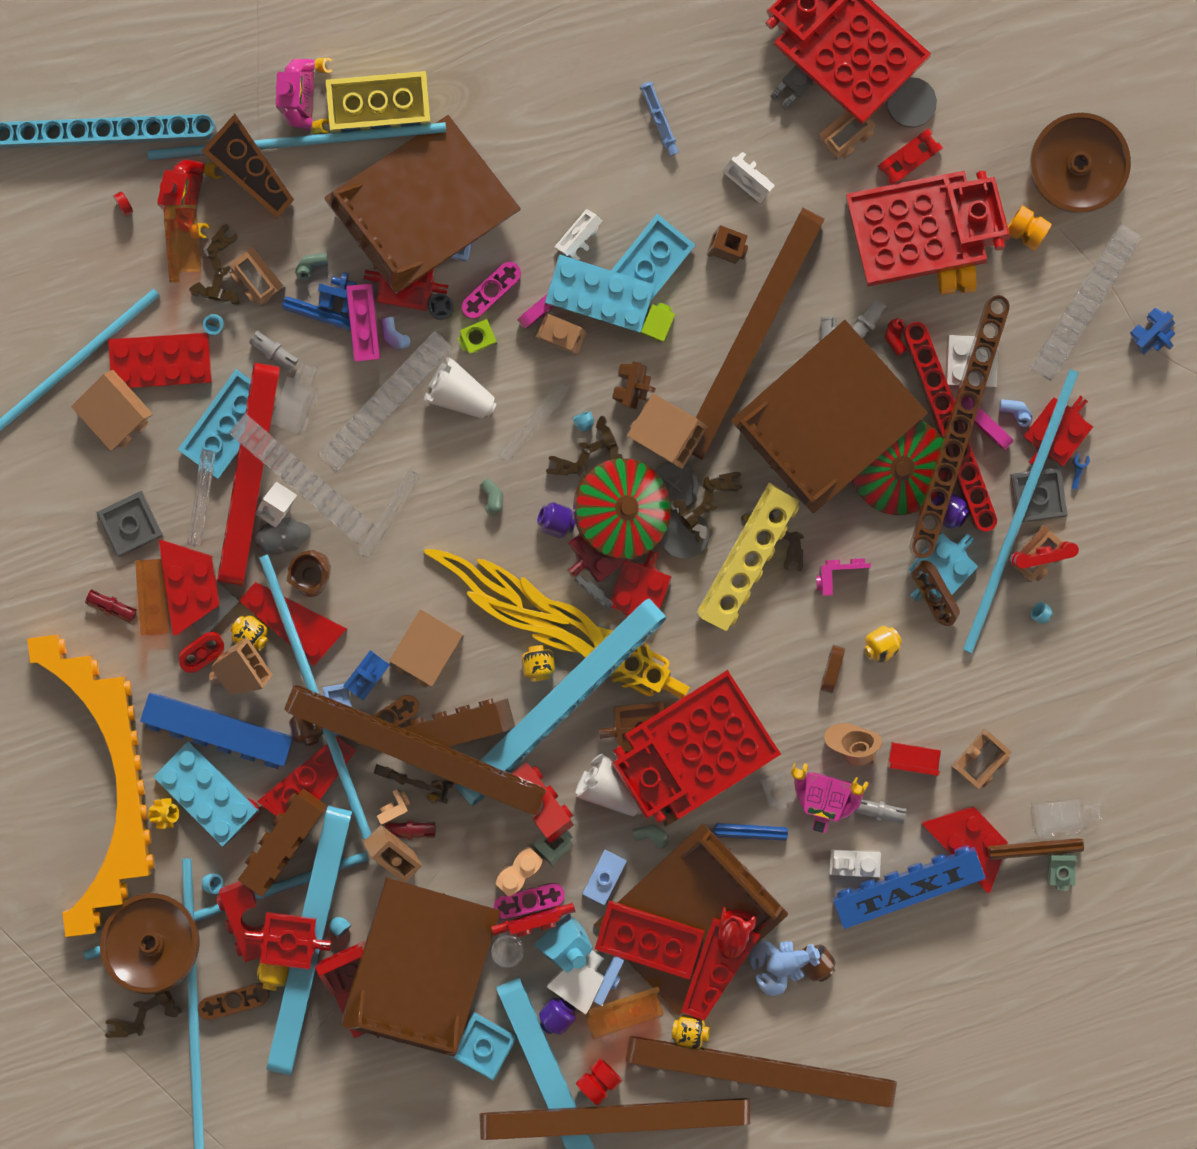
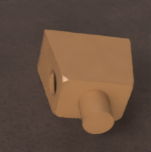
(560, 334)
(240, 669)

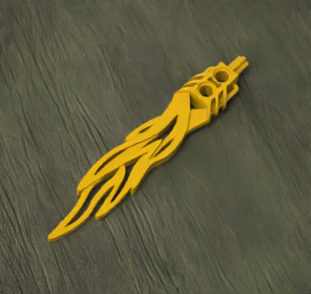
(546, 630)

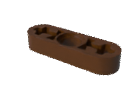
(935, 603)
(399, 704)
(250, 989)

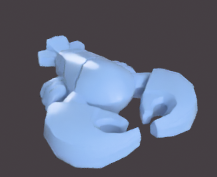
(780, 964)

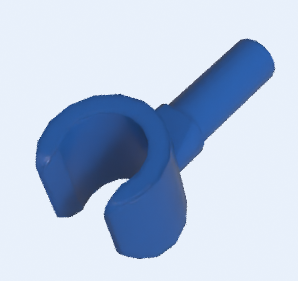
(1078, 471)

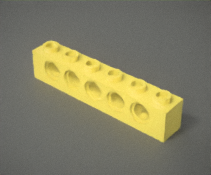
(734, 565)

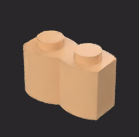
(525, 865)

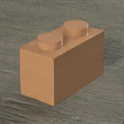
(392, 854)

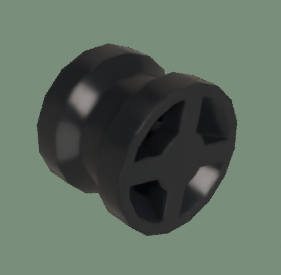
(437, 304)

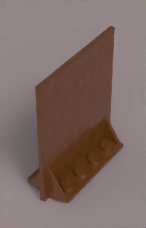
(421, 205)
(829, 416)
(692, 890)
(420, 967)

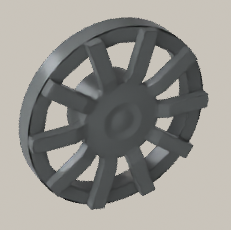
(594, 590)

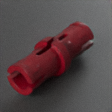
(110, 606)
(412, 829)

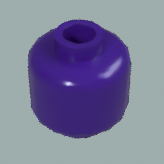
(956, 511)
(556, 520)
(557, 1016)

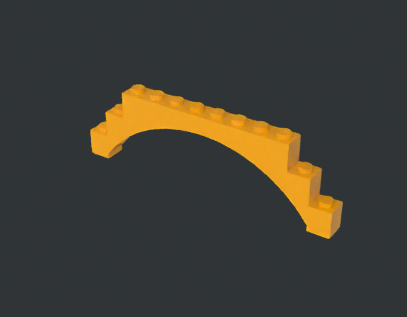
(111, 708)

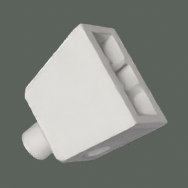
(579, 985)

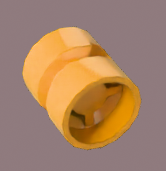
(1028, 228)
(958, 279)

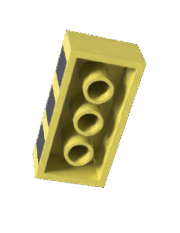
(378, 101)

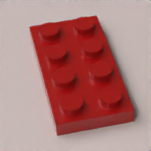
(162, 360)
(649, 939)

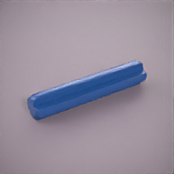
(316, 313)
(751, 832)

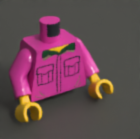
(295, 93)
(826, 796)

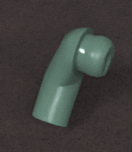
(308, 264)
(495, 497)
(652, 832)

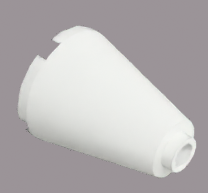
(459, 391)
(606, 788)

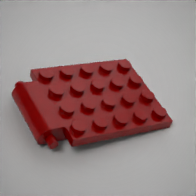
(847, 50)
(926, 226)
(694, 750)

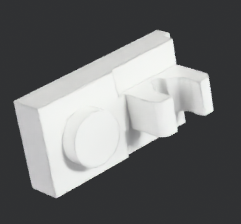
(747, 178)
(580, 231)
(855, 863)

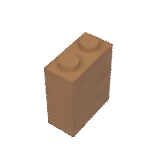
(112, 411)
(667, 430)
(425, 649)

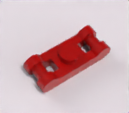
(910, 157)
(1045, 555)

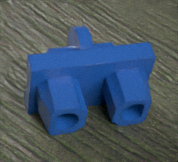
(328, 293)
(1155, 336)
(366, 675)

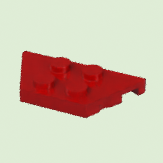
(188, 583)
(970, 829)

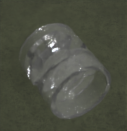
(507, 950)

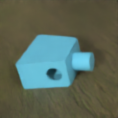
(566, 944)

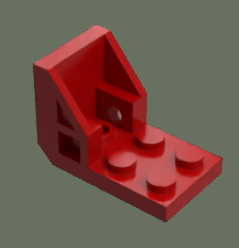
(339, 973)

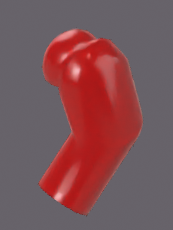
(893, 334)

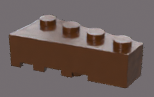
(245, 163)
(466, 723)
(282, 842)

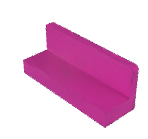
(363, 322)

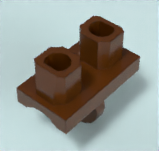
(636, 387)

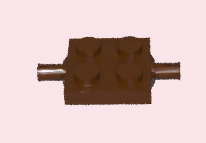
(628, 718)

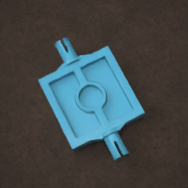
(950, 562)

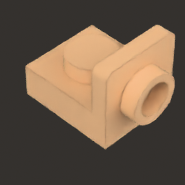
(391, 811)

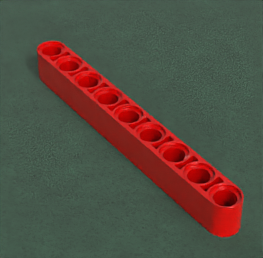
(940, 417)
(247, 479)

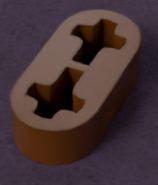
(832, 669)

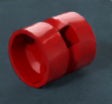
(599, 1081)

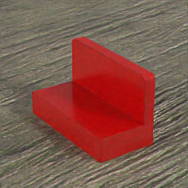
(914, 758)

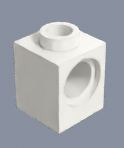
(276, 504)

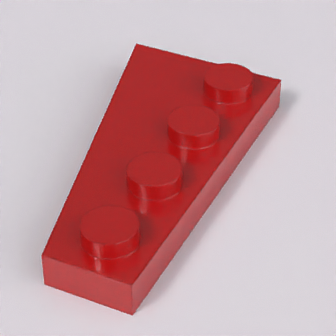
(314, 630)
(313, 775)
(713, 973)

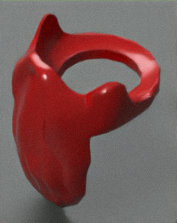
(734, 932)

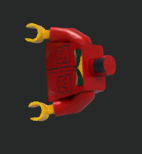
(183, 185)

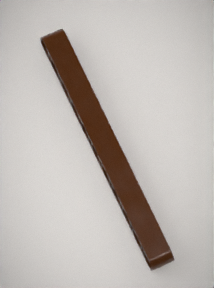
(756, 325)
(968, 417)
(415, 749)
(761, 1071)
(614, 1118)

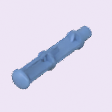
(659, 117)

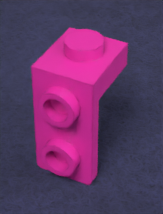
(824, 581)

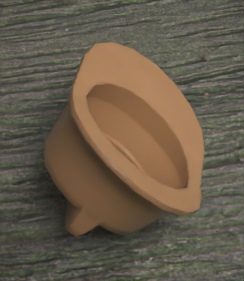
(854, 742)

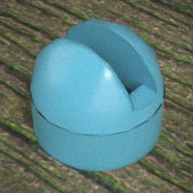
(211, 328)
(584, 421)
(1041, 613)
(218, 883)
(339, 926)

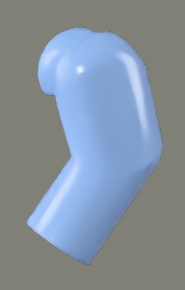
(393, 337)
(1019, 411)

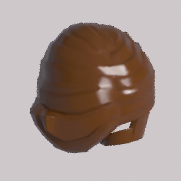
(310, 571)

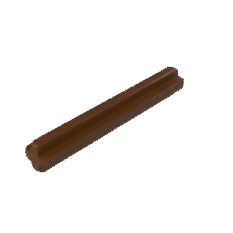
(1035, 848)

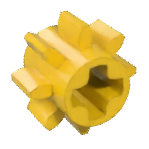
(163, 813)

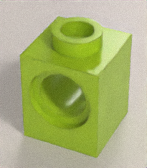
(658, 322)
(488, 337)

